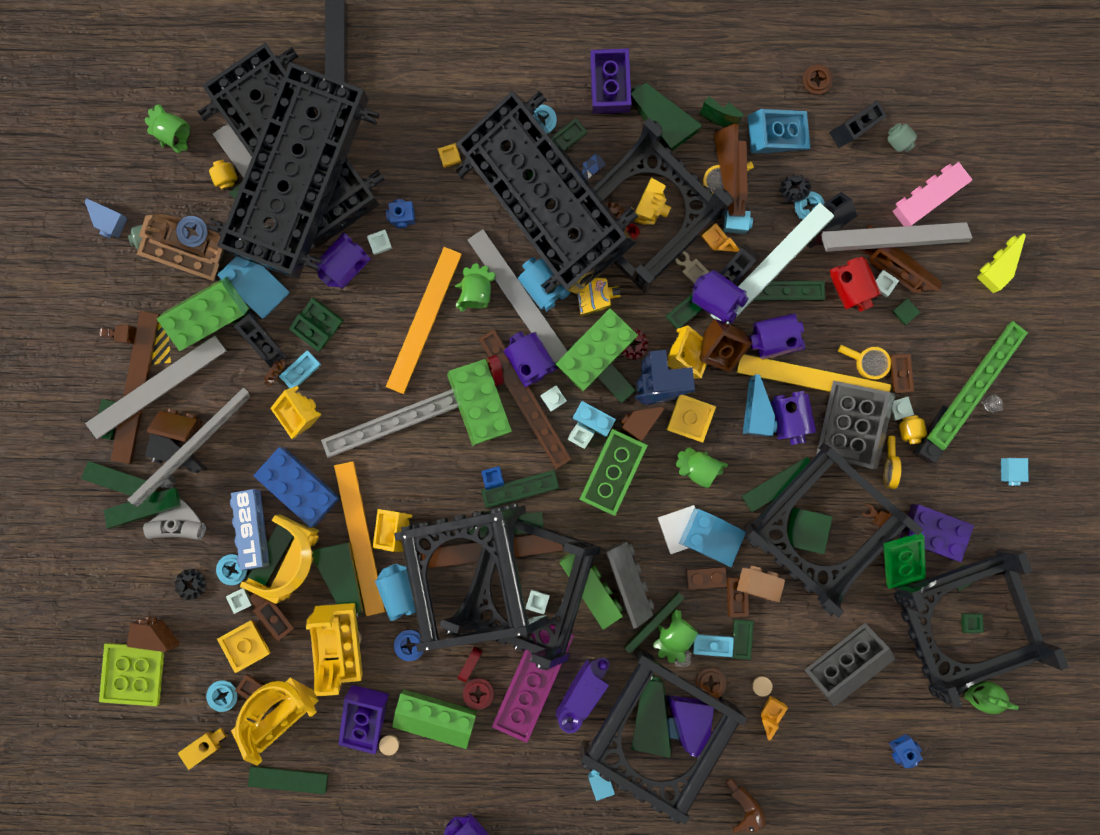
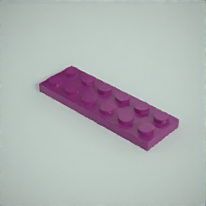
(526, 695)

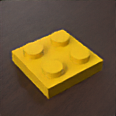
(691, 418)
(244, 646)

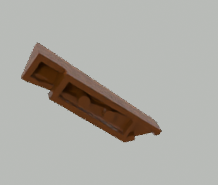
(733, 167)
(903, 268)

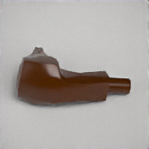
(754, 816)

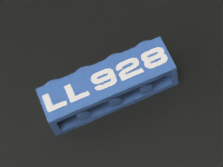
(249, 529)

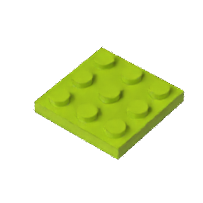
(131, 675)

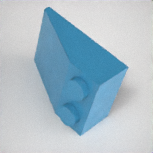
(778, 131)
(255, 285)
(758, 413)
(712, 537)

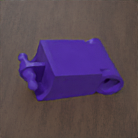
(582, 695)

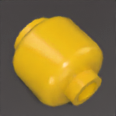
(223, 174)
(912, 429)

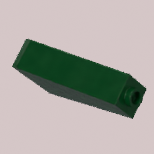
(675, 123)
(340, 574)
(652, 721)

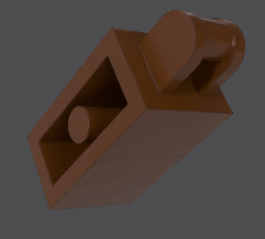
(271, 617)

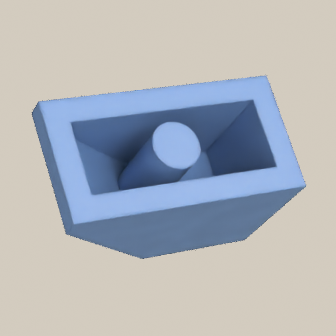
(106, 220)

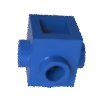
(401, 213)
(906, 751)

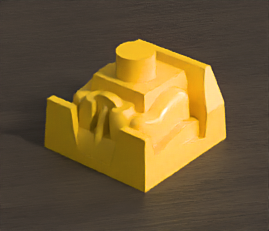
(652, 204)
(687, 351)
(295, 412)
(386, 525)

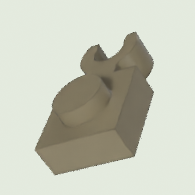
(692, 270)

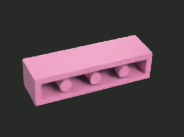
(932, 195)

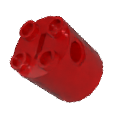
(856, 289)

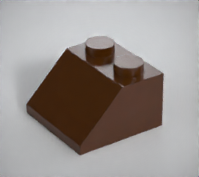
(723, 345)
(640, 422)
(175, 426)
(151, 635)

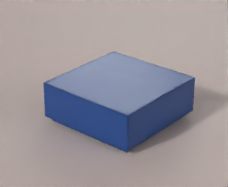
(493, 478)

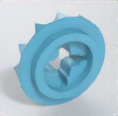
(546, 111)
(813, 199)
(223, 571)
(214, 691)

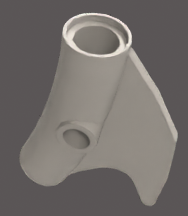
(177, 522)

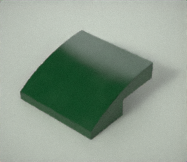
(718, 115)
(316, 324)
(808, 530)

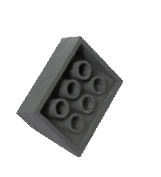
(857, 423)
(629, 583)

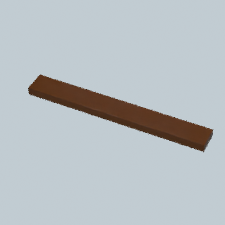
(137, 375)
(527, 403)
(471, 551)

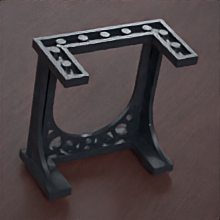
(714, 204)
(501, 527)
(834, 589)
(543, 654)
(950, 685)
(678, 805)

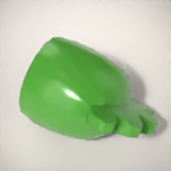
(166, 126)
(475, 287)
(699, 467)
(675, 639)
(991, 698)

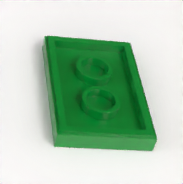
(905, 560)

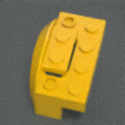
(295, 565)
(333, 636)
(256, 737)

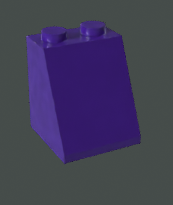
(692, 722)

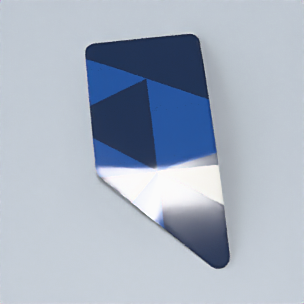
(592, 165)

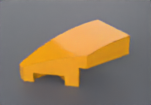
(717, 240)
(771, 715)

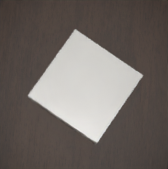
(674, 526)

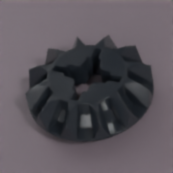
(793, 194)
(199, 584)

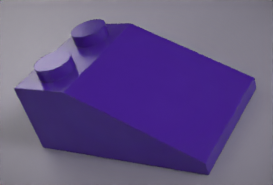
(363, 719)

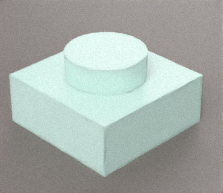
(379, 242)
(886, 283)
(553, 398)
(901, 408)
(581, 435)
(239, 600)
(537, 601)

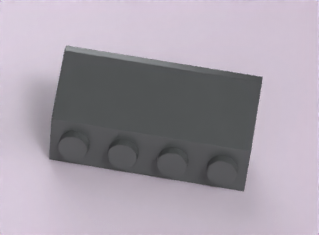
(850, 664)

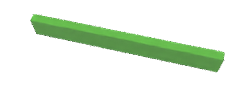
(977, 385)

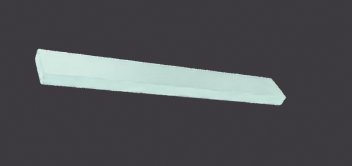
(784, 253)

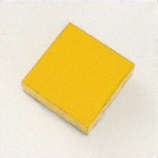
(449, 155)

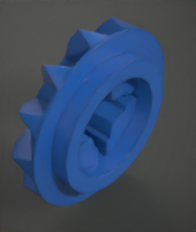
(401, 640)

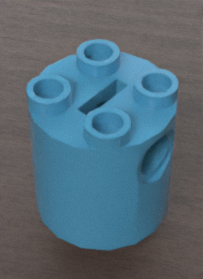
(531, 279)
(395, 591)

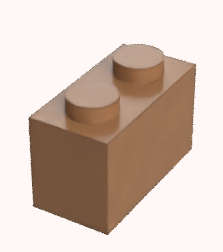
(761, 584)

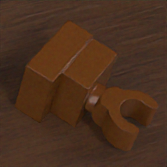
(121, 334)
(879, 516)

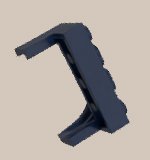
(660, 384)

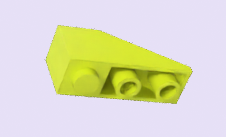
(1003, 267)

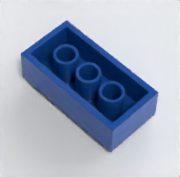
(297, 487)

